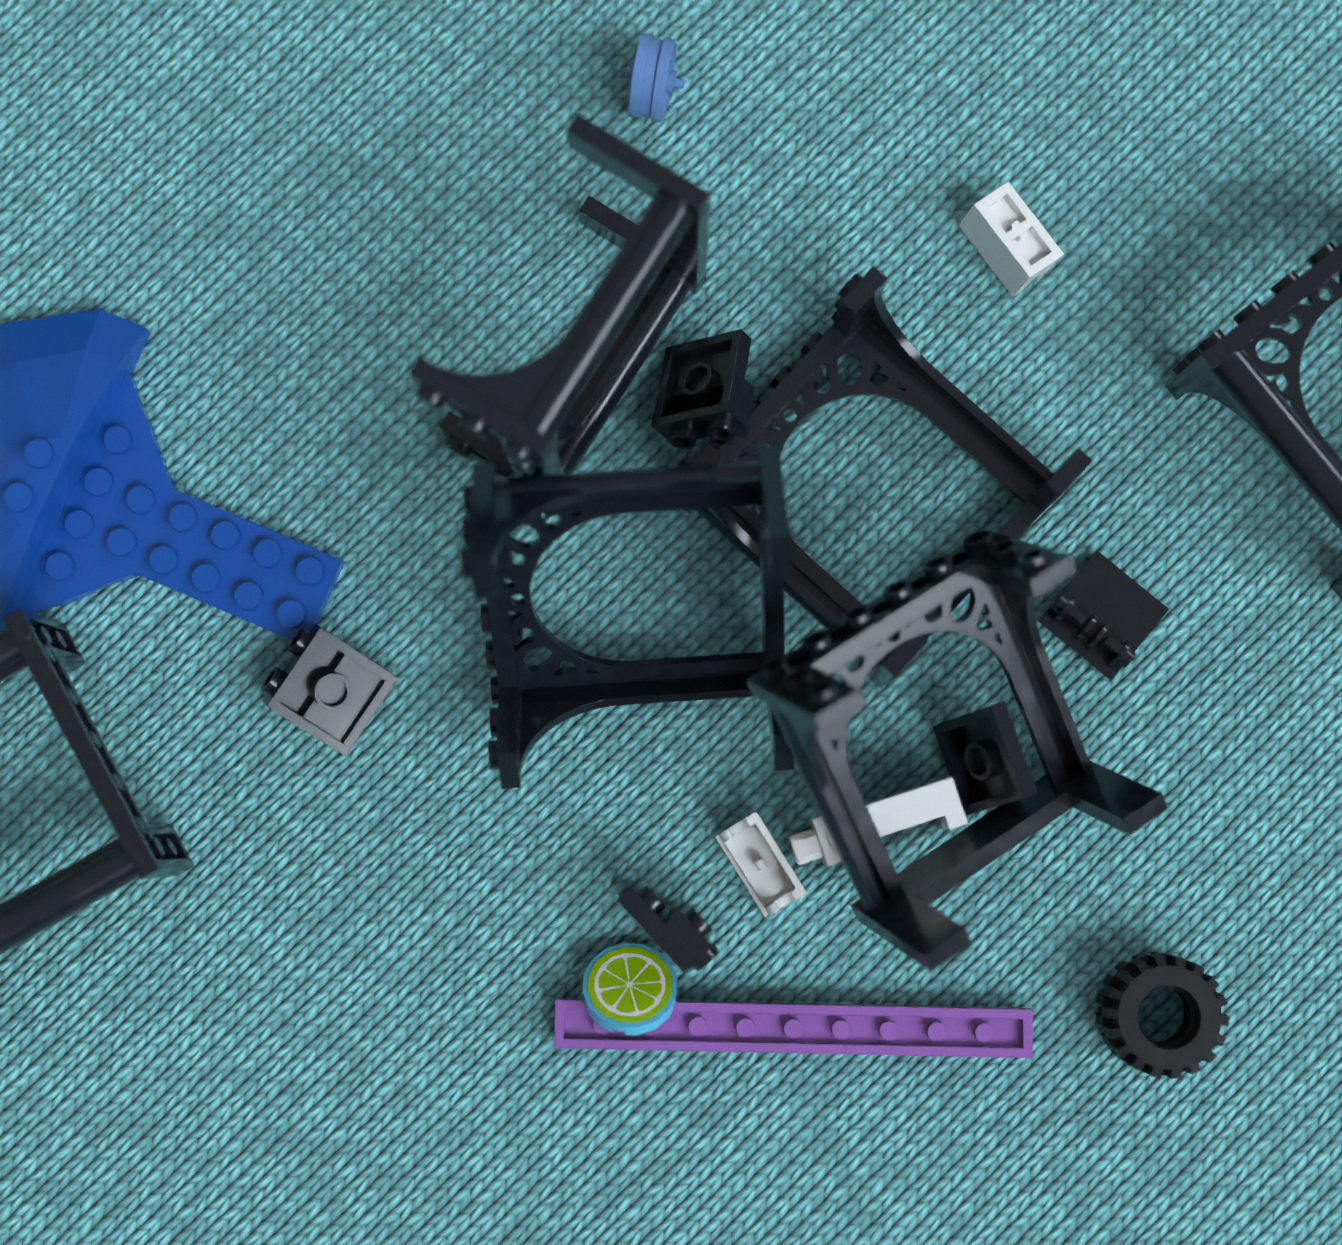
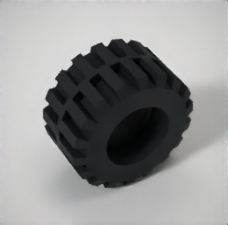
(1200, 1021)

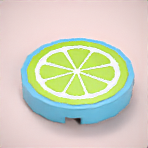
(629, 988)

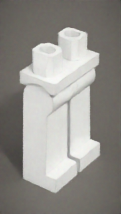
(890, 814)

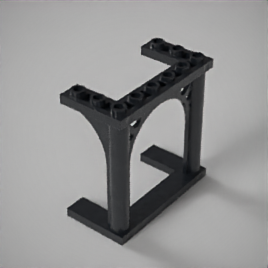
(871, 335)
(1236, 377)
(545, 411)
(544, 695)
(815, 708)
(140, 848)

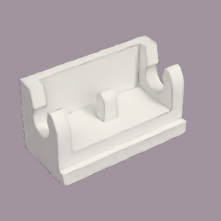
(1010, 238)
(760, 864)

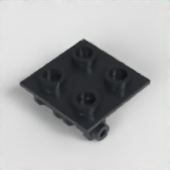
(1103, 615)

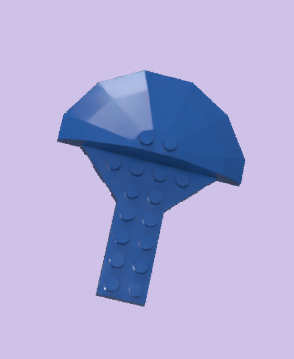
(94, 498)

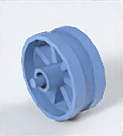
(652, 78)

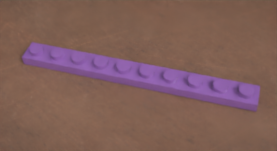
(812, 1029)

